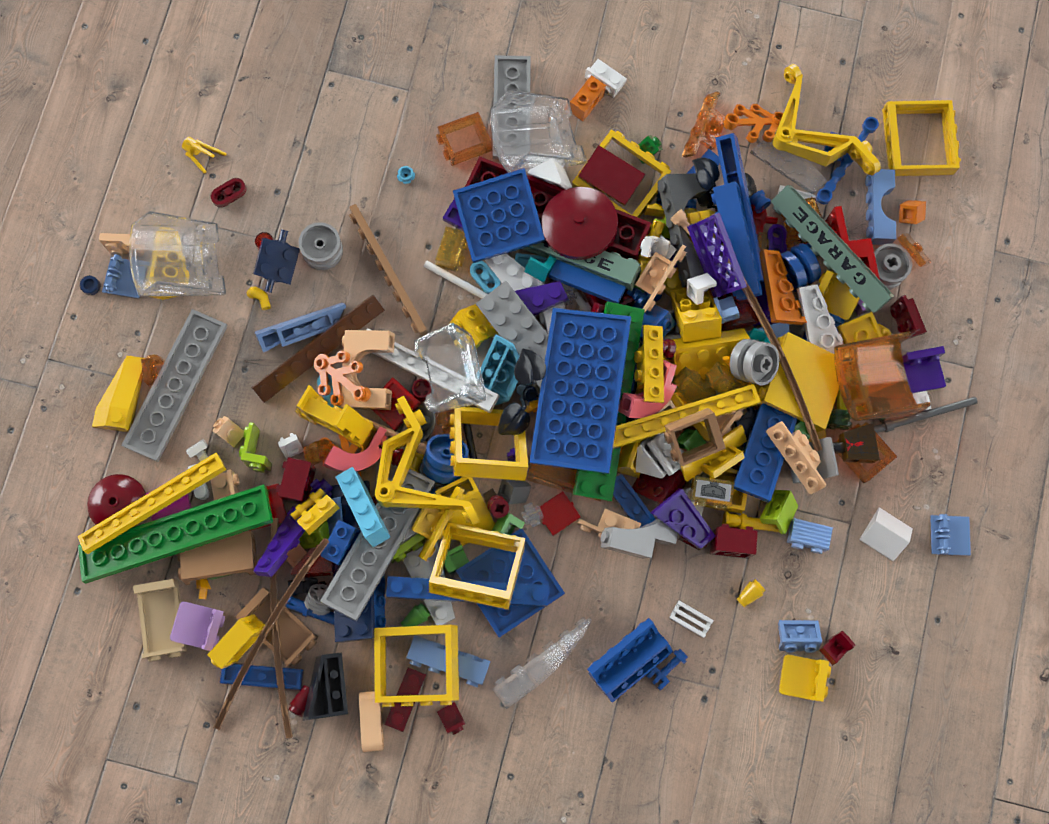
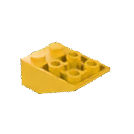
(694, 320)
(473, 496)

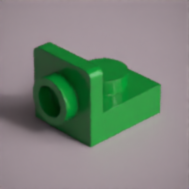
(650, 144)

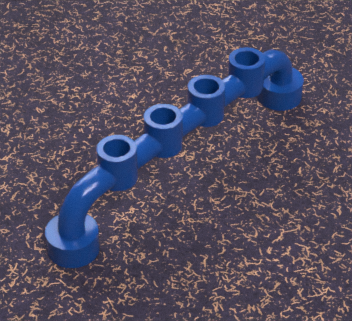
(825, 194)

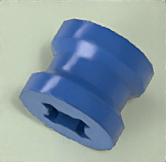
(760, 201)

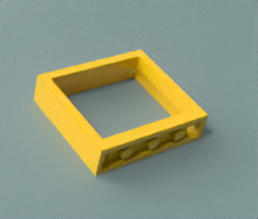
(951, 143)
(647, 158)
(479, 467)
(469, 591)
(452, 669)

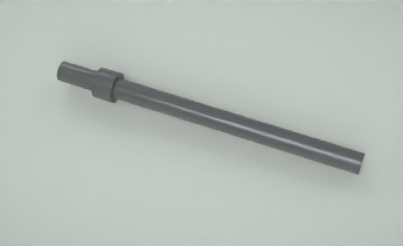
(889, 425)

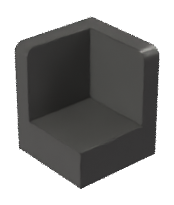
(514, 491)

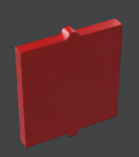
(558, 513)

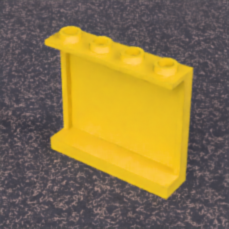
(815, 376)

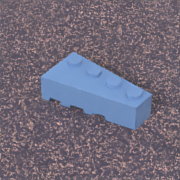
(434, 655)

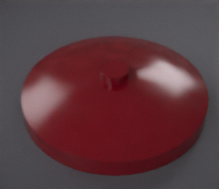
(579, 223)

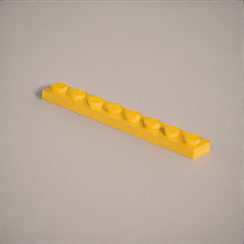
(654, 424)
(151, 503)

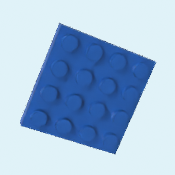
(499, 215)
(496, 566)

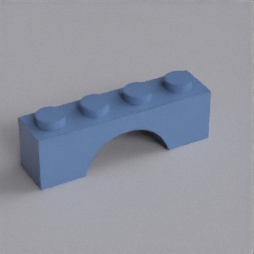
(881, 228)

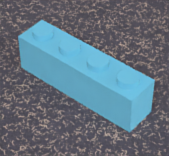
(363, 507)

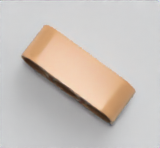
(370, 722)

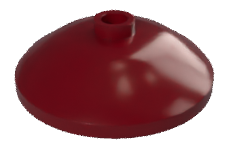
(117, 486)

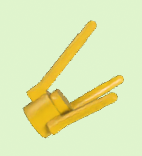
(194, 147)

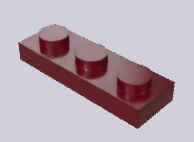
(410, 685)

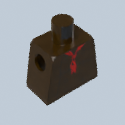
(858, 445)

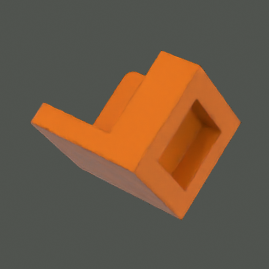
(912, 212)

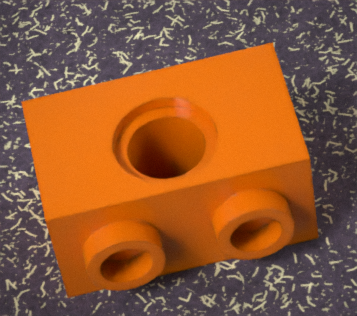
(587, 98)

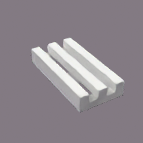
(705, 627)

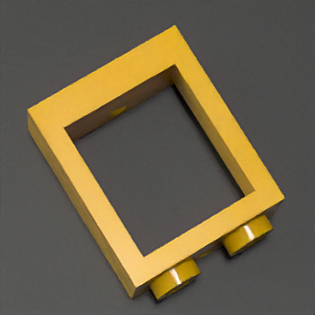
(236, 641)

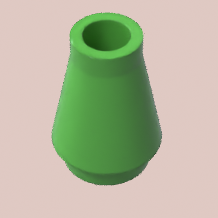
(416, 616)

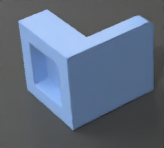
(727, 309)

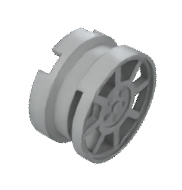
(313, 600)

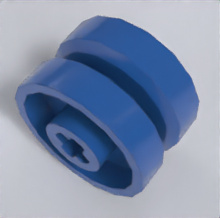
(801, 266)
(437, 459)

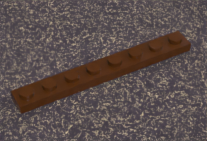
(322, 344)

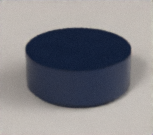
(90, 285)

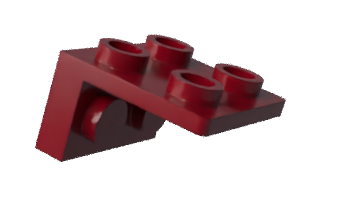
(907, 317)
(659, 488)

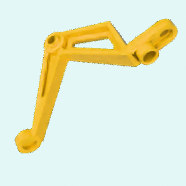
(787, 136)
(391, 492)

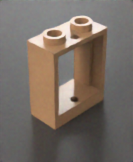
(716, 444)

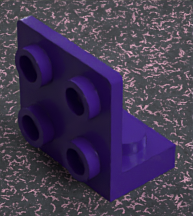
(924, 369)

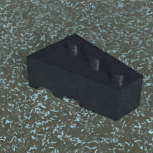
(327, 688)

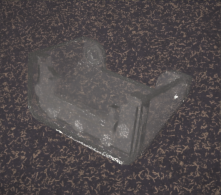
(451, 368)

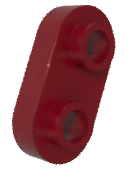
(227, 191)

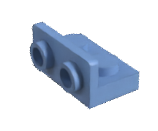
(799, 635)

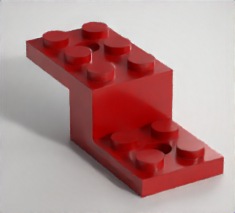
(862, 248)

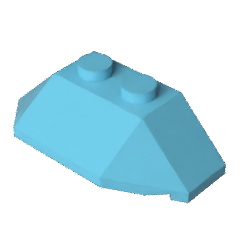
(499, 368)

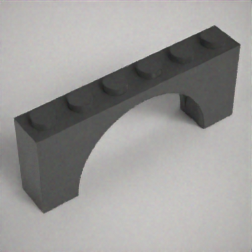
(675, 194)

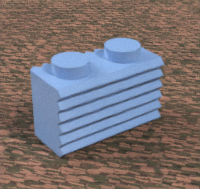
(809, 535)

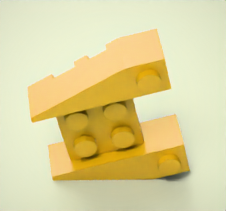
(341, 421)

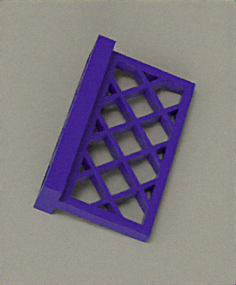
(709, 251)

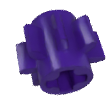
(323, 484)

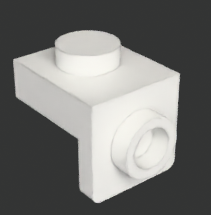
(654, 244)

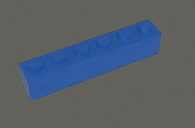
(732, 212)

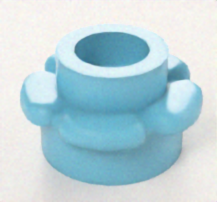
(405, 170)

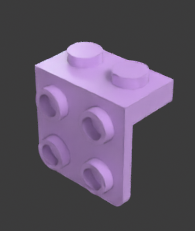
(197, 626)

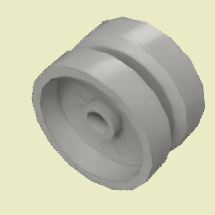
(321, 246)
(893, 264)
(754, 361)

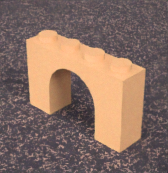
(359, 344)

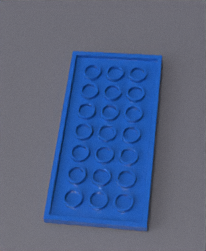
(580, 390)

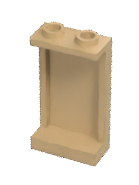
(157, 610)

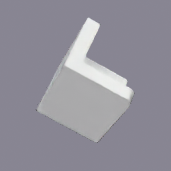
(698, 285)

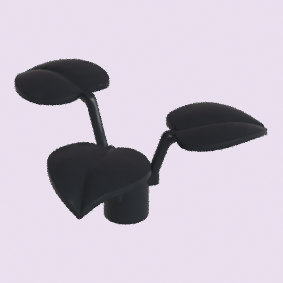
(707, 174)
(527, 370)

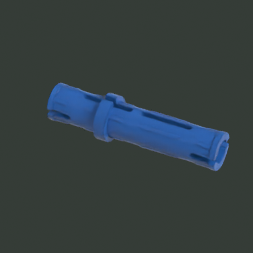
(299, 606)

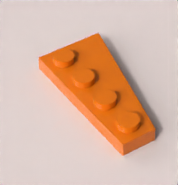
(781, 301)

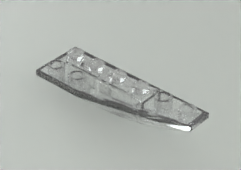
(540, 666)

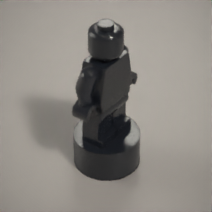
(304, 586)

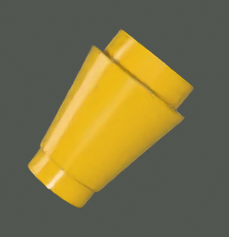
(750, 593)

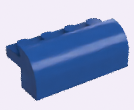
(629, 660)

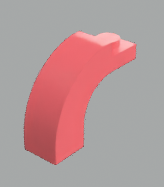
(633, 404)
(341, 461)

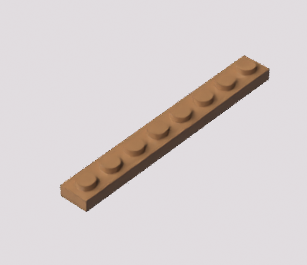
(390, 278)

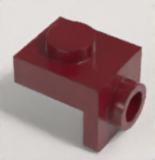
(837, 647)

